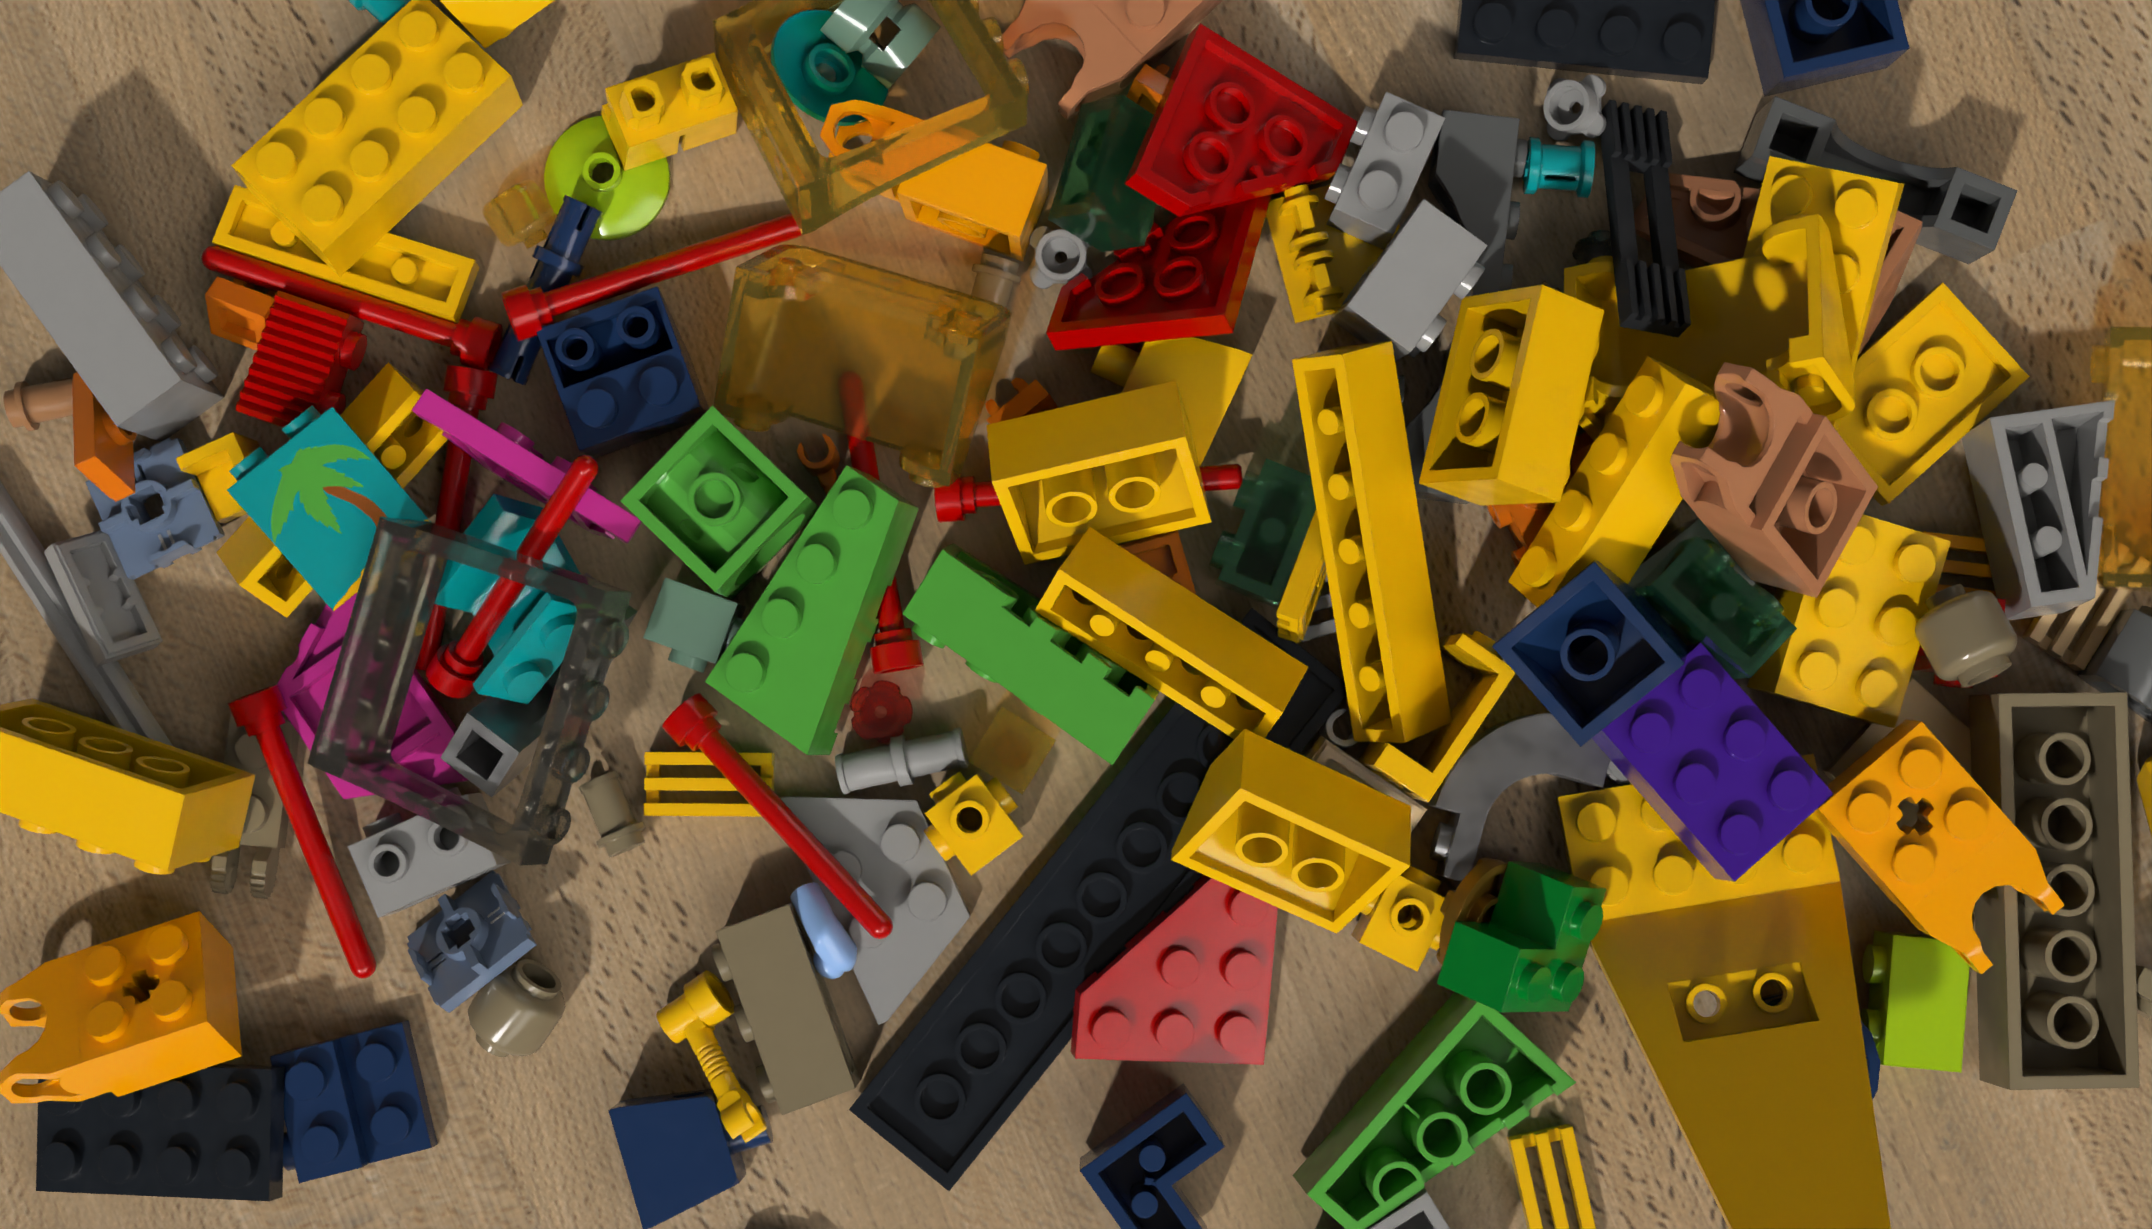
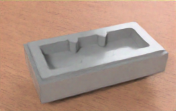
(102, 598)

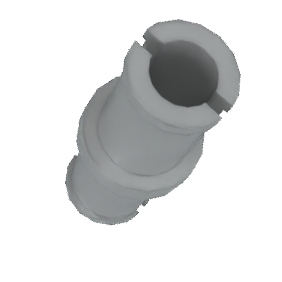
(901, 760)

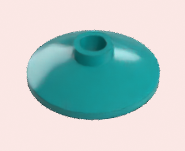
(818, 70)

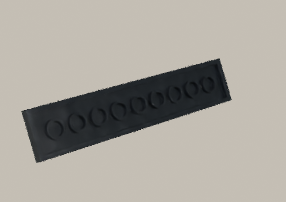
(1104, 884)

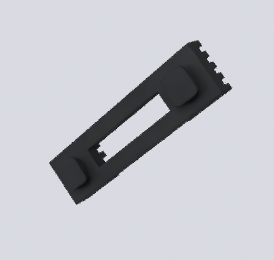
(1653, 296)

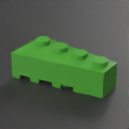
(811, 624)
(1010, 644)
(1429, 1111)

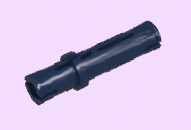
(554, 268)

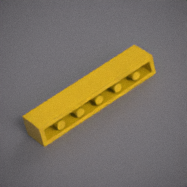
(1372, 542)

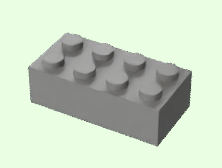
(100, 310)

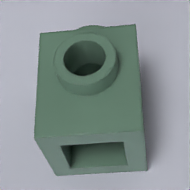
(693, 624)

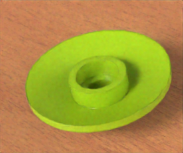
(627, 200)

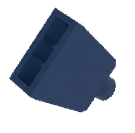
(678, 1151)

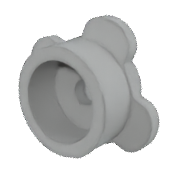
(1559, 103)
(1046, 246)

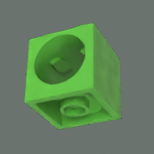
(720, 504)

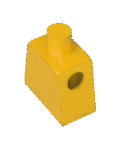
(1203, 370)

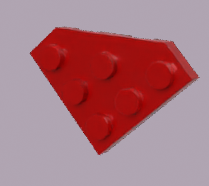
(1234, 132)
(1173, 287)
(1185, 985)

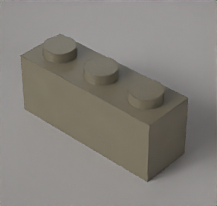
(785, 1009)

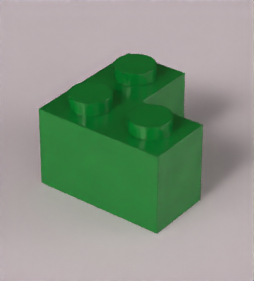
(1531, 947)

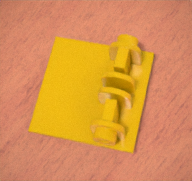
(1314, 258)

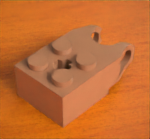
(1110, 36)
(1774, 483)

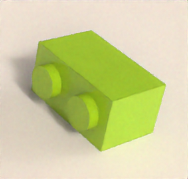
(1916, 1001)

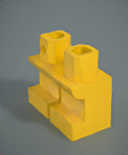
(669, 107)

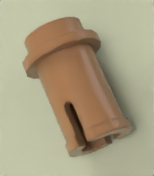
(38, 403)

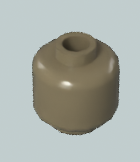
(1966, 635)
(517, 1009)

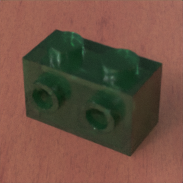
(1091, 188)
(1269, 535)
(1717, 606)

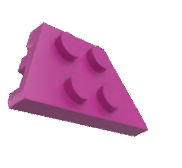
(517, 462)
(423, 724)

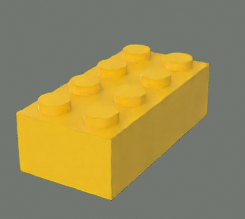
(379, 134)
(117, 789)

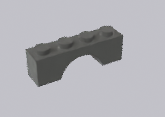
(1957, 208)

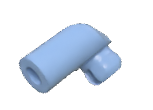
(832, 943)

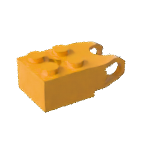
(980, 196)
(1951, 851)
(126, 1014)

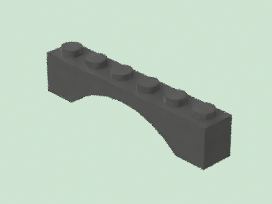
(1473, 184)

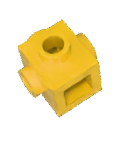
(977, 846)
(1410, 938)

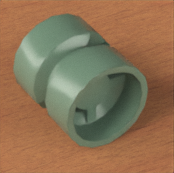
(857, 20)

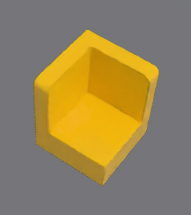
(212, 467)

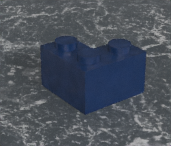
(1143, 1160)

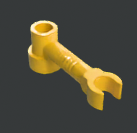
(694, 1018)

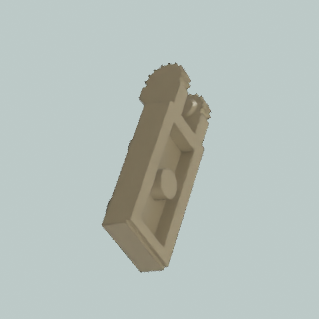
(265, 818)

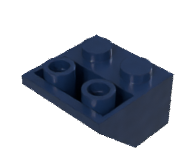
(623, 373)

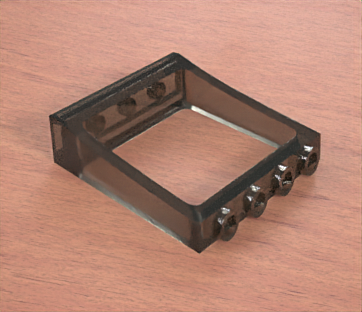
(381, 658)

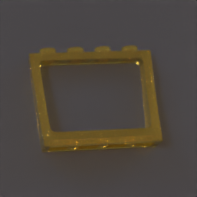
(827, 187)

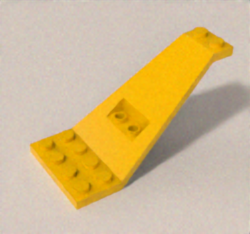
(1759, 1090)

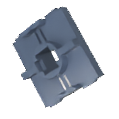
(182, 528)
(469, 941)

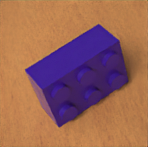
(1713, 766)

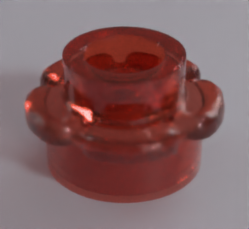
(880, 694)

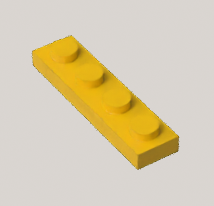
(391, 270)

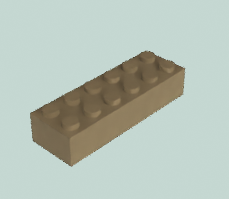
(2064, 983)

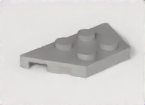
(903, 873)

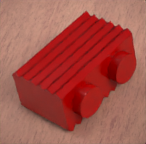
(301, 361)

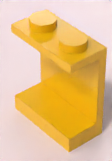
(1423, 778)

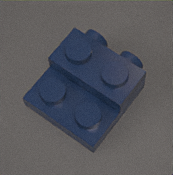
(353, 1102)

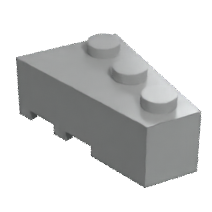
(2040, 502)

